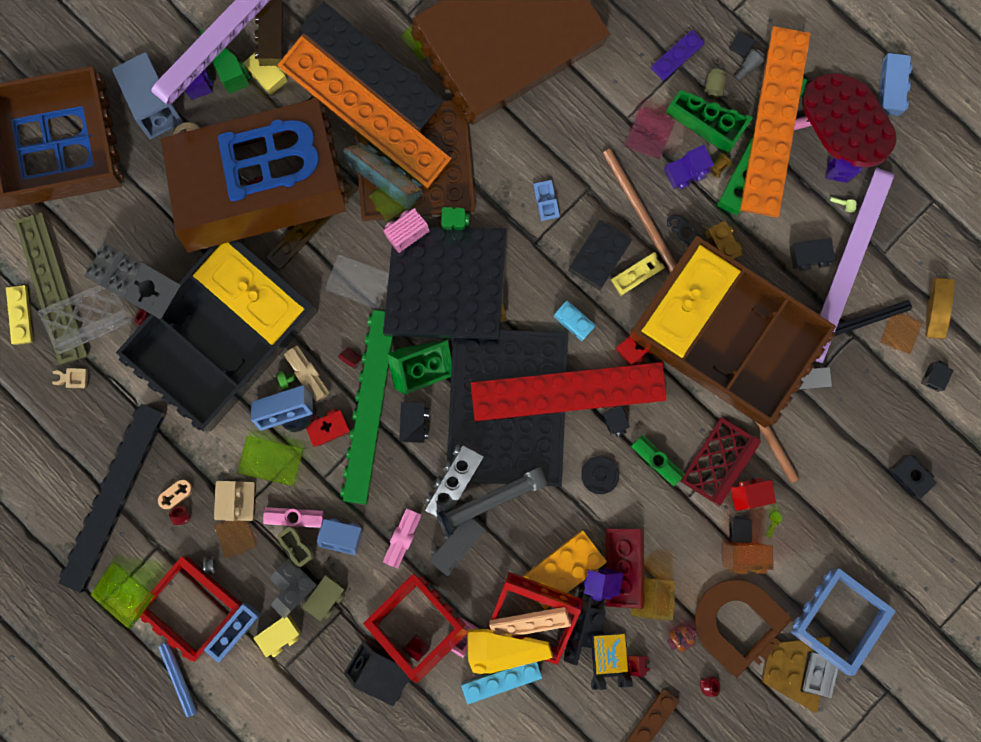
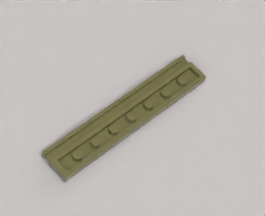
(47, 277)

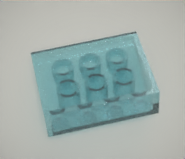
(383, 175)

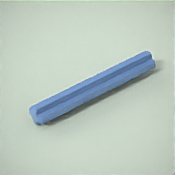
(177, 679)

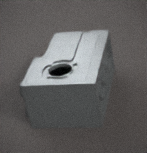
(132, 280)

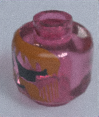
(681, 637)

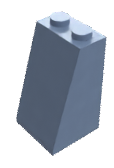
(136, 82)

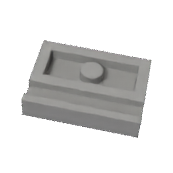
(820, 676)

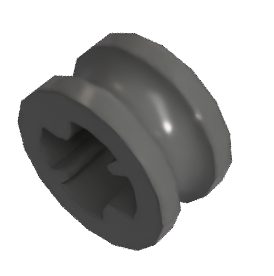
(209, 565)

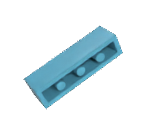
(498, 682)

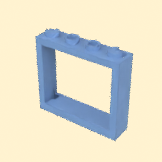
(868, 639)

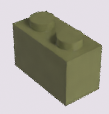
(324, 597)

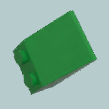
(231, 71)
(420, 365)

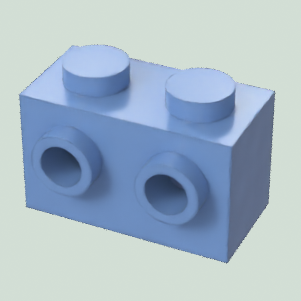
(340, 536)

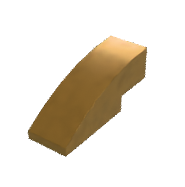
(939, 308)

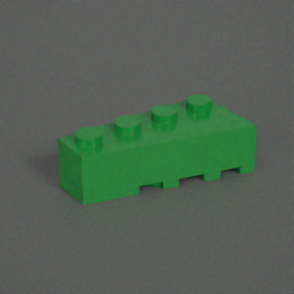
(708, 120)

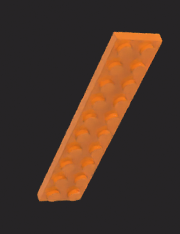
(364, 112)
(775, 122)

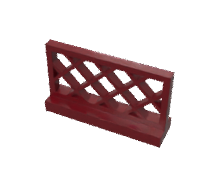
(735, 470)

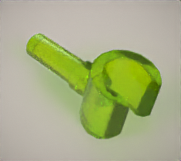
(776, 518)

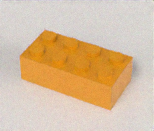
(567, 564)

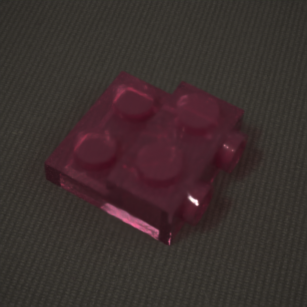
(650, 133)

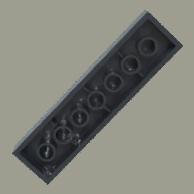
(371, 66)

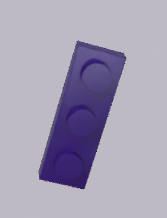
(677, 55)

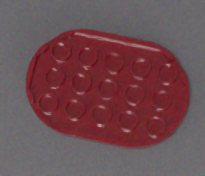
(849, 120)

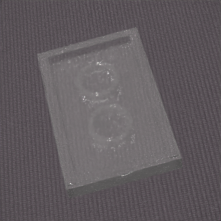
(358, 282)

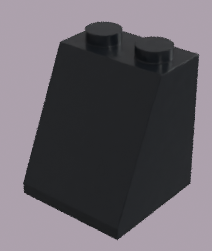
(376, 674)

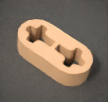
(178, 497)

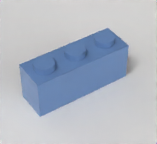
(895, 83)
(281, 408)
(232, 632)

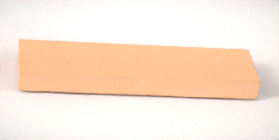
(531, 622)

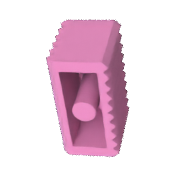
(406, 229)

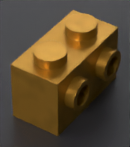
(722, 238)

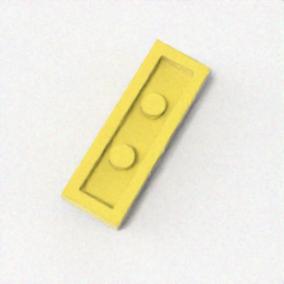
(19, 315)

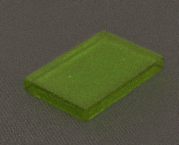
(270, 461)
(122, 595)

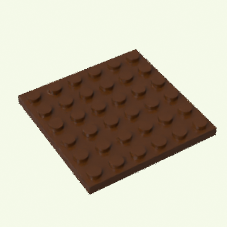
(452, 186)

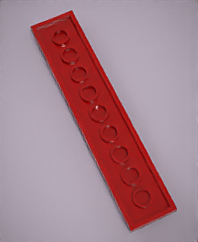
(568, 391)

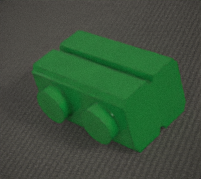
(454, 219)

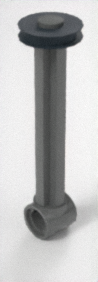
(530, 482)

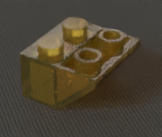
(658, 599)

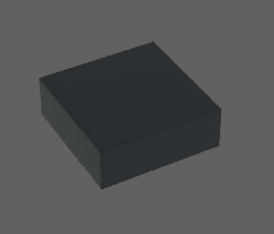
(741, 44)

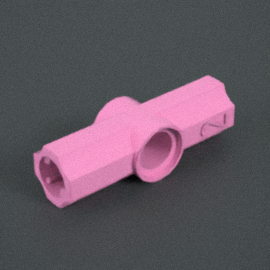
(280, 516)
(402, 538)

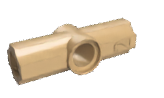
(306, 373)

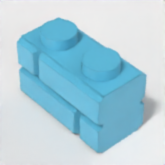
(574, 320)

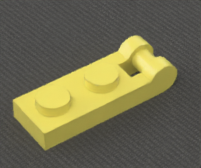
(637, 274)

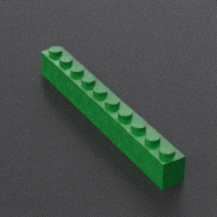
(369, 412)

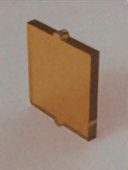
(901, 333)
(235, 537)

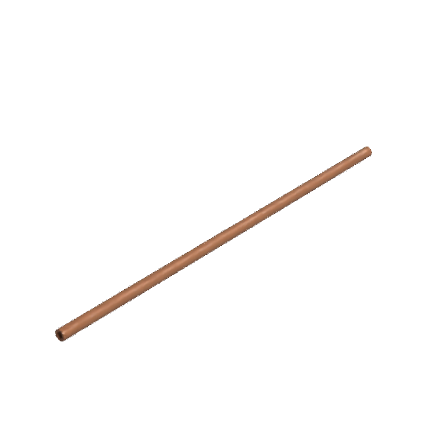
(670, 262)

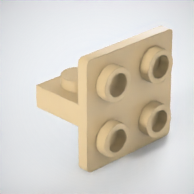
(234, 501)

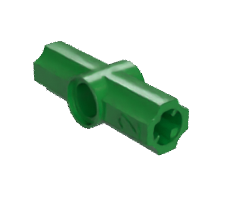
(666, 469)

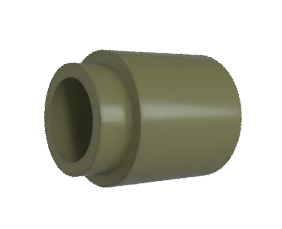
(715, 83)

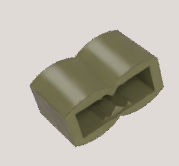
(298, 550)

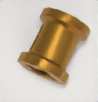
(720, 165)

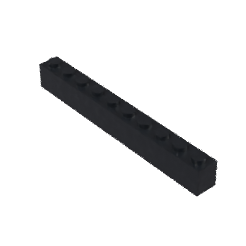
(112, 498)

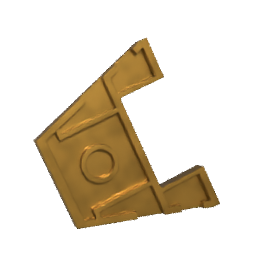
(785, 671)

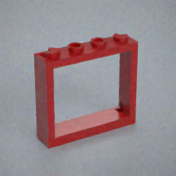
(208, 582)
(544, 595)
(418, 673)

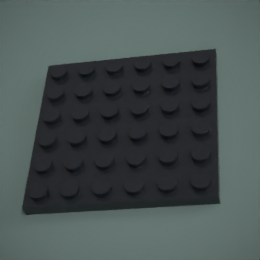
(447, 285)

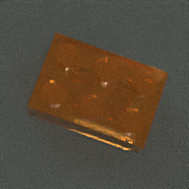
(747, 557)

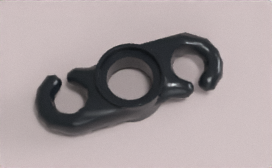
(682, 224)

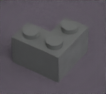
(294, 587)

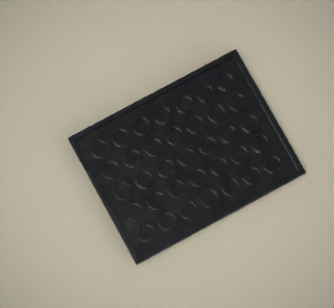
(514, 443)

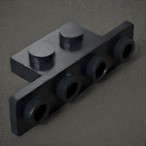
(588, 623)

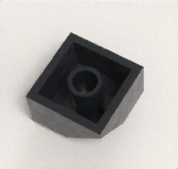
(413, 422)

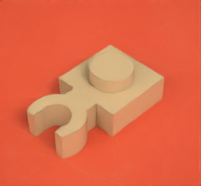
(74, 378)

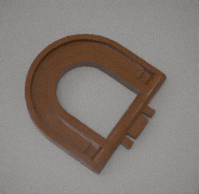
(716, 644)

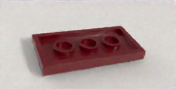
(626, 555)

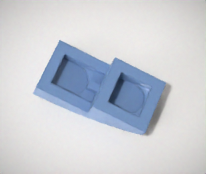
(546, 200)

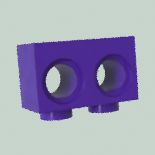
(841, 170)

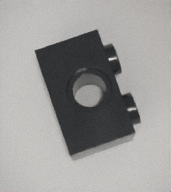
(902, 473)

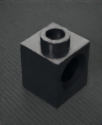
(937, 376)
(616, 421)
(740, 529)

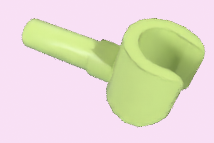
(850, 204)

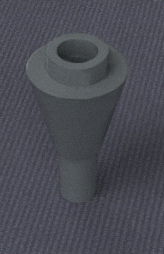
(752, 61)

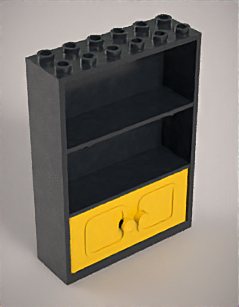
(217, 334)

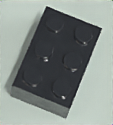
(599, 255)

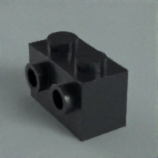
(812, 253)

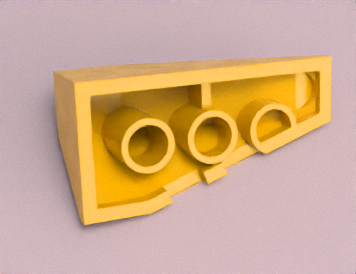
(497, 653)

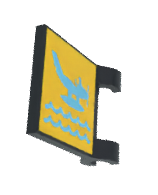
(610, 660)

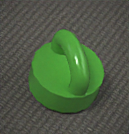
(284, 379)

